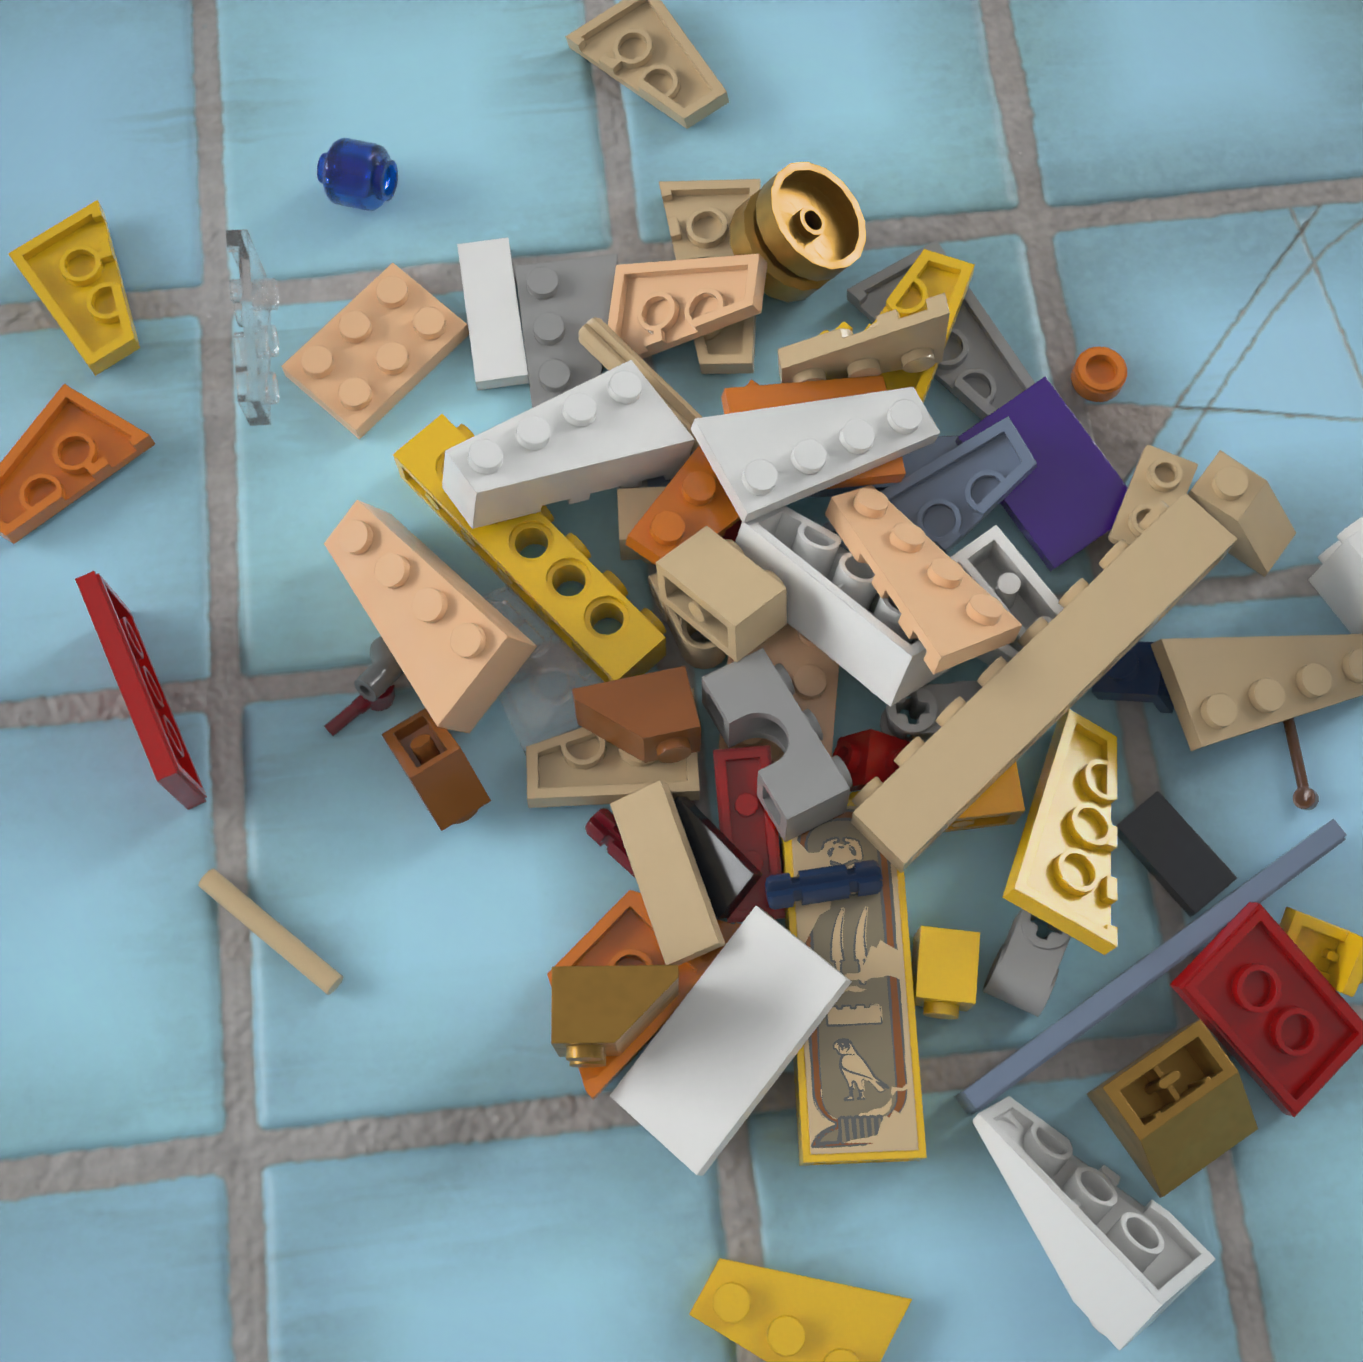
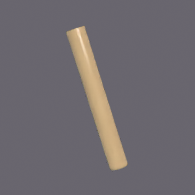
(270, 931)

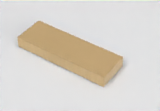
(667, 874)

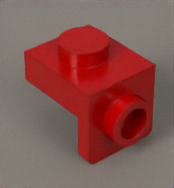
(869, 755)

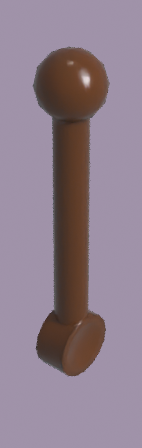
(1303, 797)

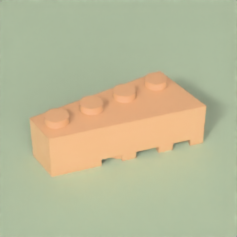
(434, 623)

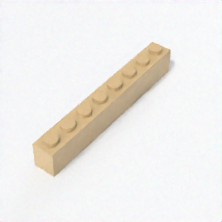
(1041, 681)

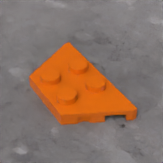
(625, 939)

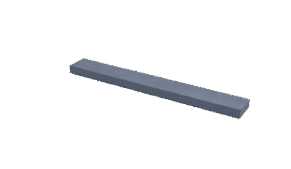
(1148, 969)

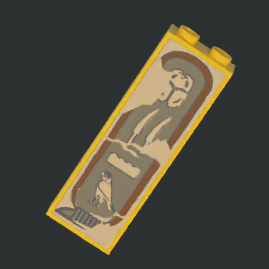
(861, 1064)

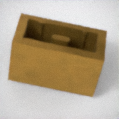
(1177, 1107)

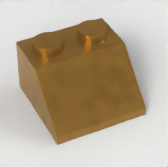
(606, 1008)

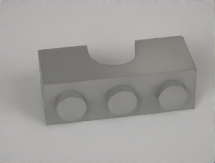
(758, 702)

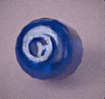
(357, 174)

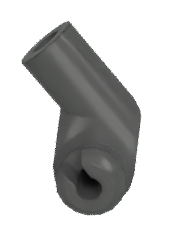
(380, 673)

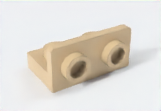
(1156, 479)

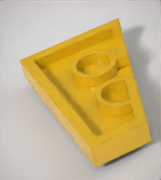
(82, 286)
(796, 1315)

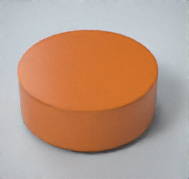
(1099, 374)

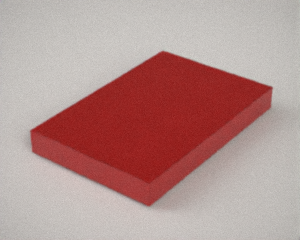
(1271, 1008)

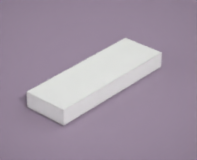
(493, 314)

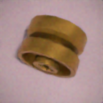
(802, 227)

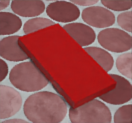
(141, 691)

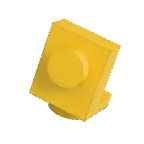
(1329, 947)

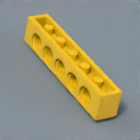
(612, 657)

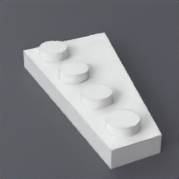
(802, 448)

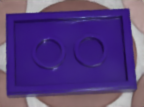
(1072, 490)

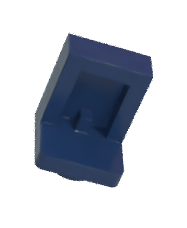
(1135, 679)

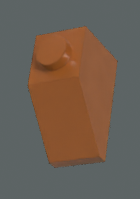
(643, 715)
(437, 769)

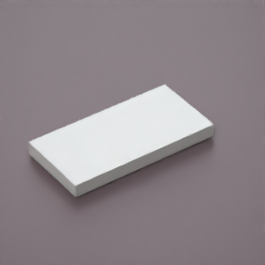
(729, 1040)

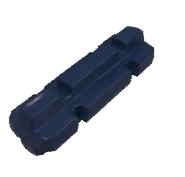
(823, 884)

